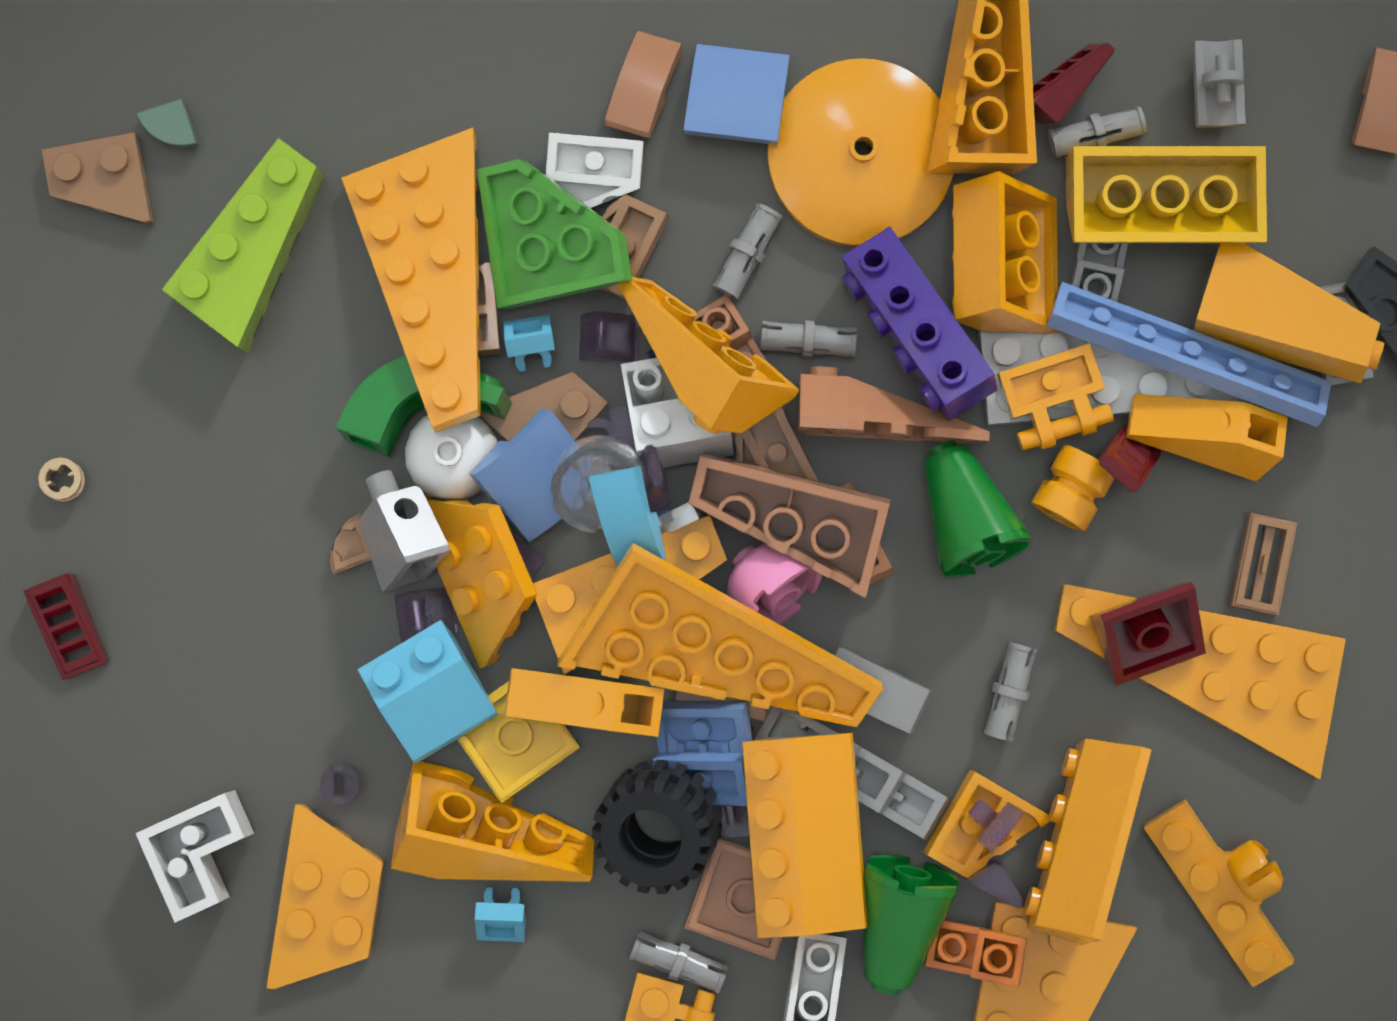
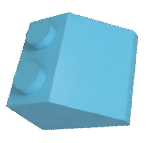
(428, 691)

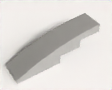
(878, 782)

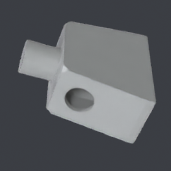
(401, 533)

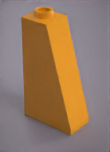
(1285, 317)

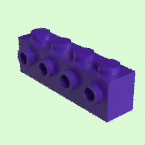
(918, 324)

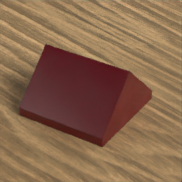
(1150, 632)

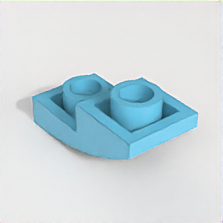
(626, 512)

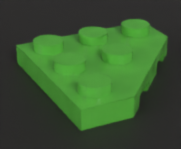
(545, 238)

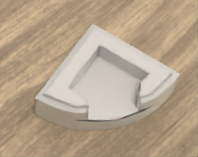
(679, 517)

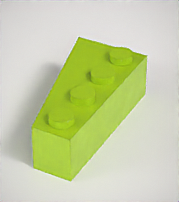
(248, 246)

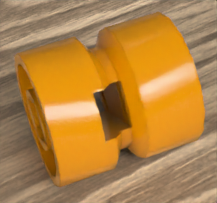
(1073, 489)

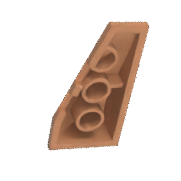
(853, 409)

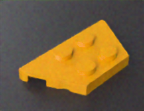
(482, 574)
(324, 901)

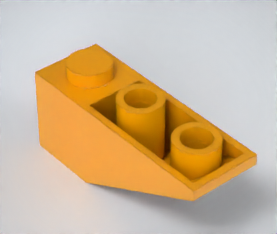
(1211, 432)
(584, 702)

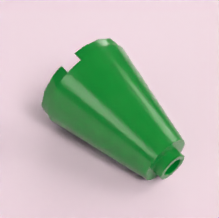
(969, 513)
(903, 918)

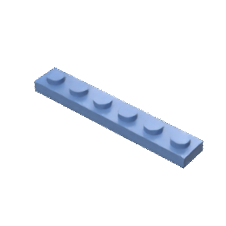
(1190, 354)

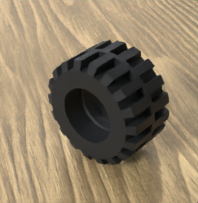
(639, 856)

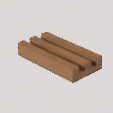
(1244, 562)

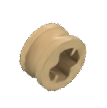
(57, 465)

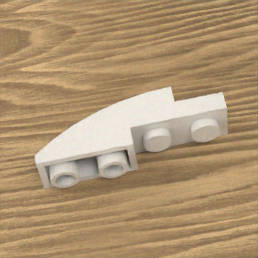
(815, 978)

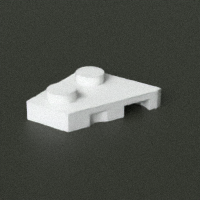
(594, 166)

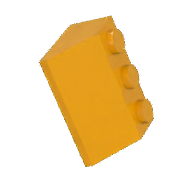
(1004, 255)

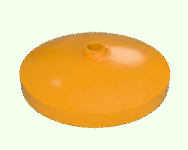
(832, 186)

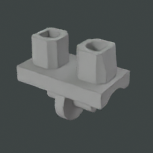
(1218, 84)

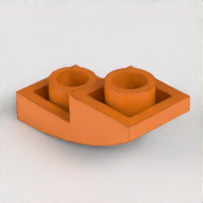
(978, 953)

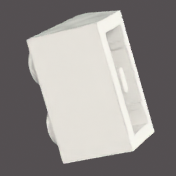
(664, 420)

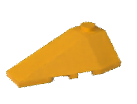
(707, 375)

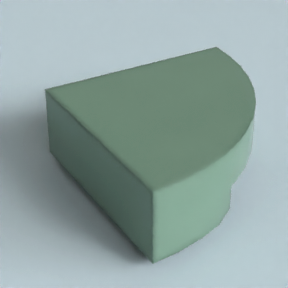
(170, 124)

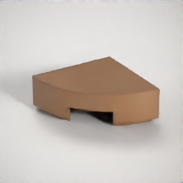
(349, 547)

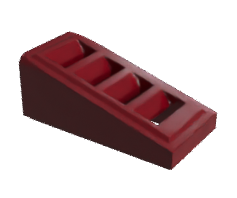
(1065, 84)
(1128, 459)
(43, 616)

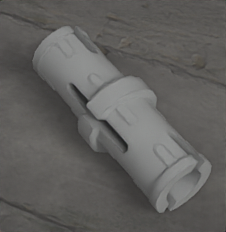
(1097, 131)
(747, 251)
(808, 339)
(1010, 691)
(679, 962)

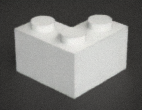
(182, 850)

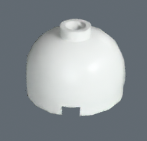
(445, 459)

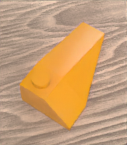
(467, 834)

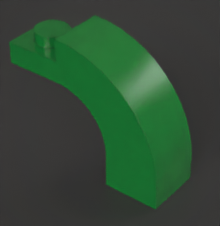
(391, 397)

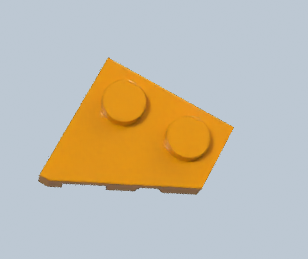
(957, 834)

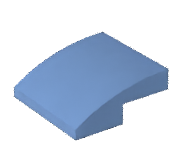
(736, 94)
(520, 474)
(709, 742)

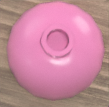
(770, 582)

